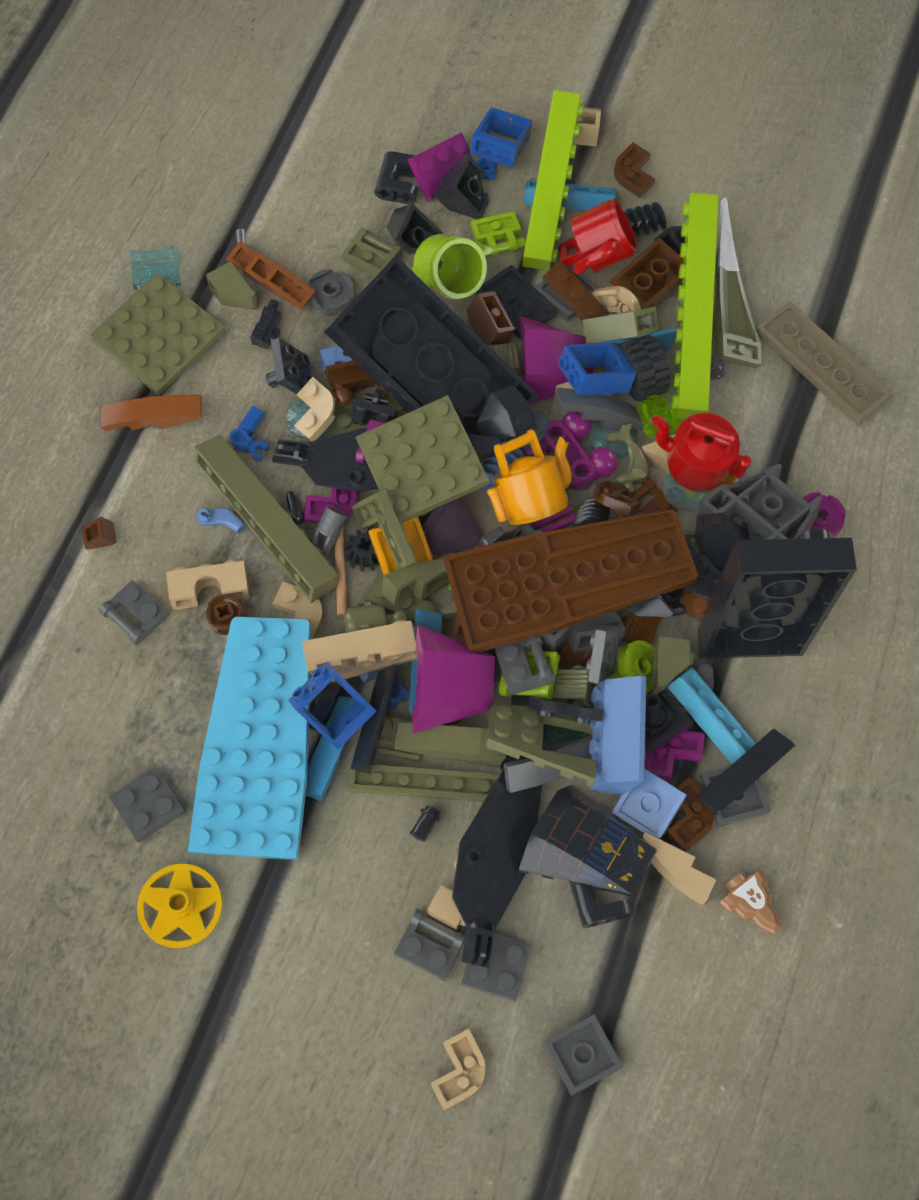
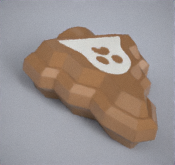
(752, 901)

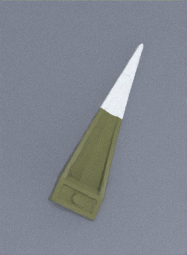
(734, 324)

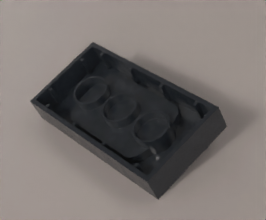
(421, 347)
(775, 595)

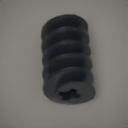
(646, 217)
(591, 512)

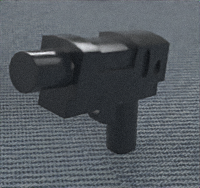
(266, 328)

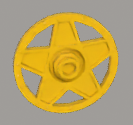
(179, 906)

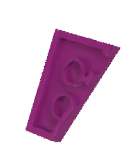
(436, 162)

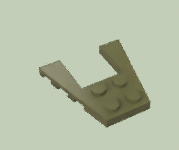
(520, 732)

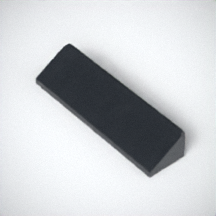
(373, 727)
(745, 771)

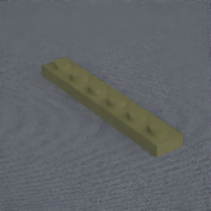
(423, 783)

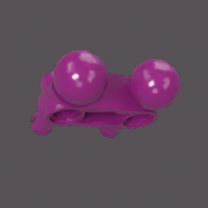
(599, 464)

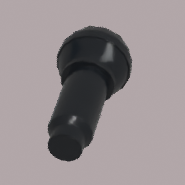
(297, 514)

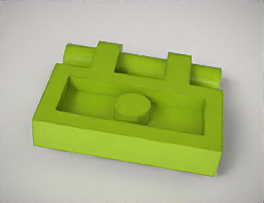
(498, 227)

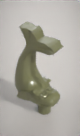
(638, 464)

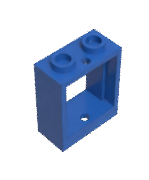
(497, 148)
(619, 373)
(347, 722)

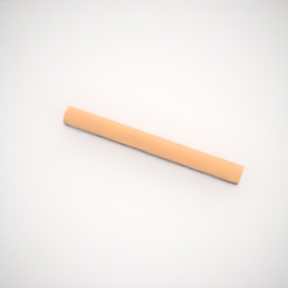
(341, 593)

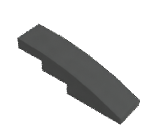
(609, 410)
(525, 775)

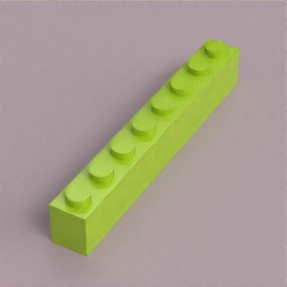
(551, 180)

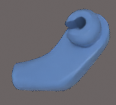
(220, 516)

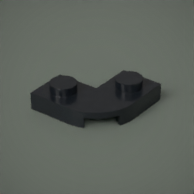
(582, 713)

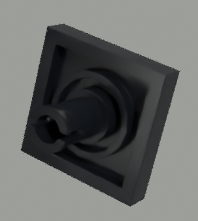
(291, 367)
(663, 720)

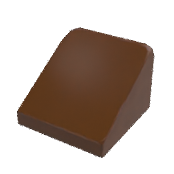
(98, 533)

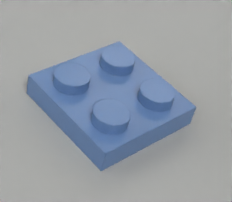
(650, 805)

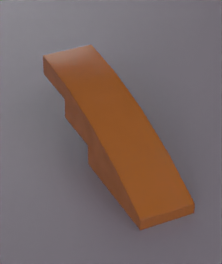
(270, 276)
(148, 411)

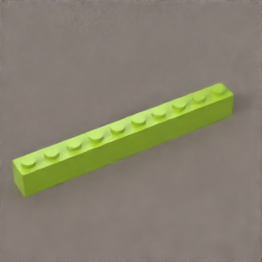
(696, 305)

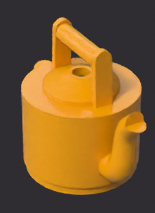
(530, 485)

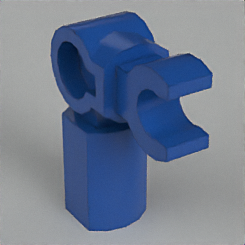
(241, 437)

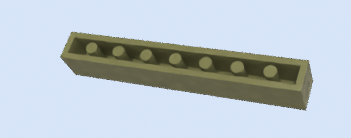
(266, 518)

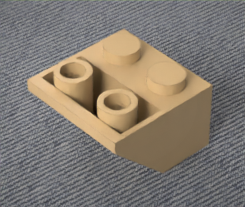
(588, 127)

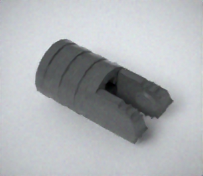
(330, 526)

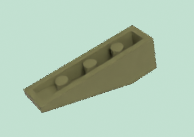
(448, 742)

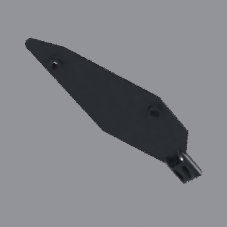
(333, 459)
(490, 862)

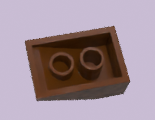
(652, 274)

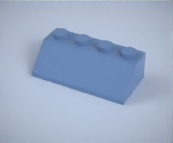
(620, 736)

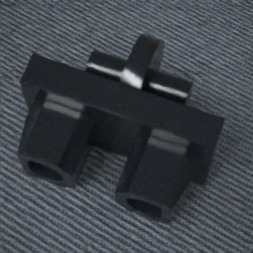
(362, 409)

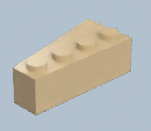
(363, 650)

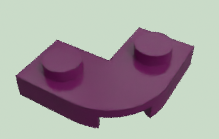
(340, 499)
(684, 746)

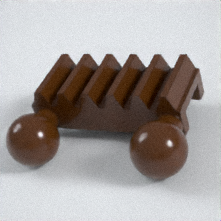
(348, 376)

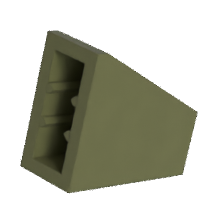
(621, 325)

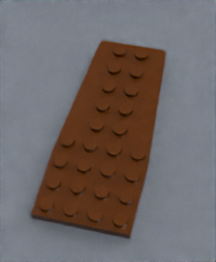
(565, 577)

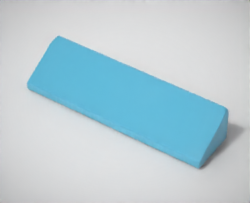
(711, 715)

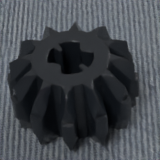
(355, 551)

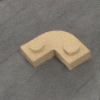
(616, 299)
(321, 409)
(292, 600)
(469, 1071)

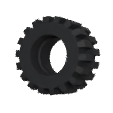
(650, 365)

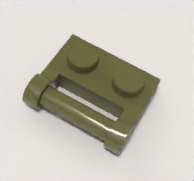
(368, 257)

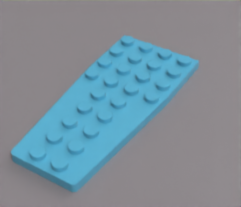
(255, 746)

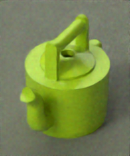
(461, 269)

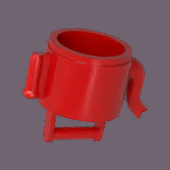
(600, 237)
(701, 451)

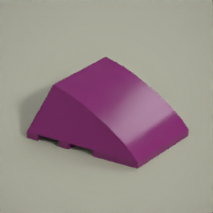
(541, 353)
(449, 681)

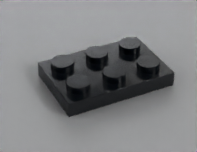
(518, 298)

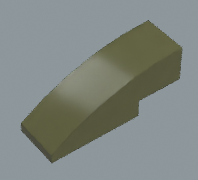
(415, 579)

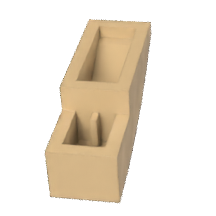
(677, 869)

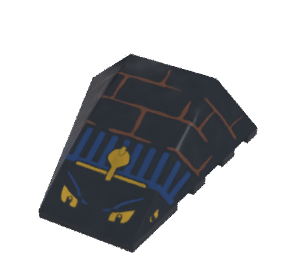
(586, 846)

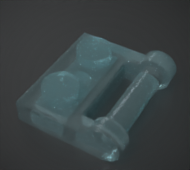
(143, 272)

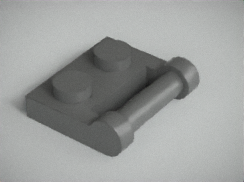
(140, 606)
(516, 668)
(426, 953)

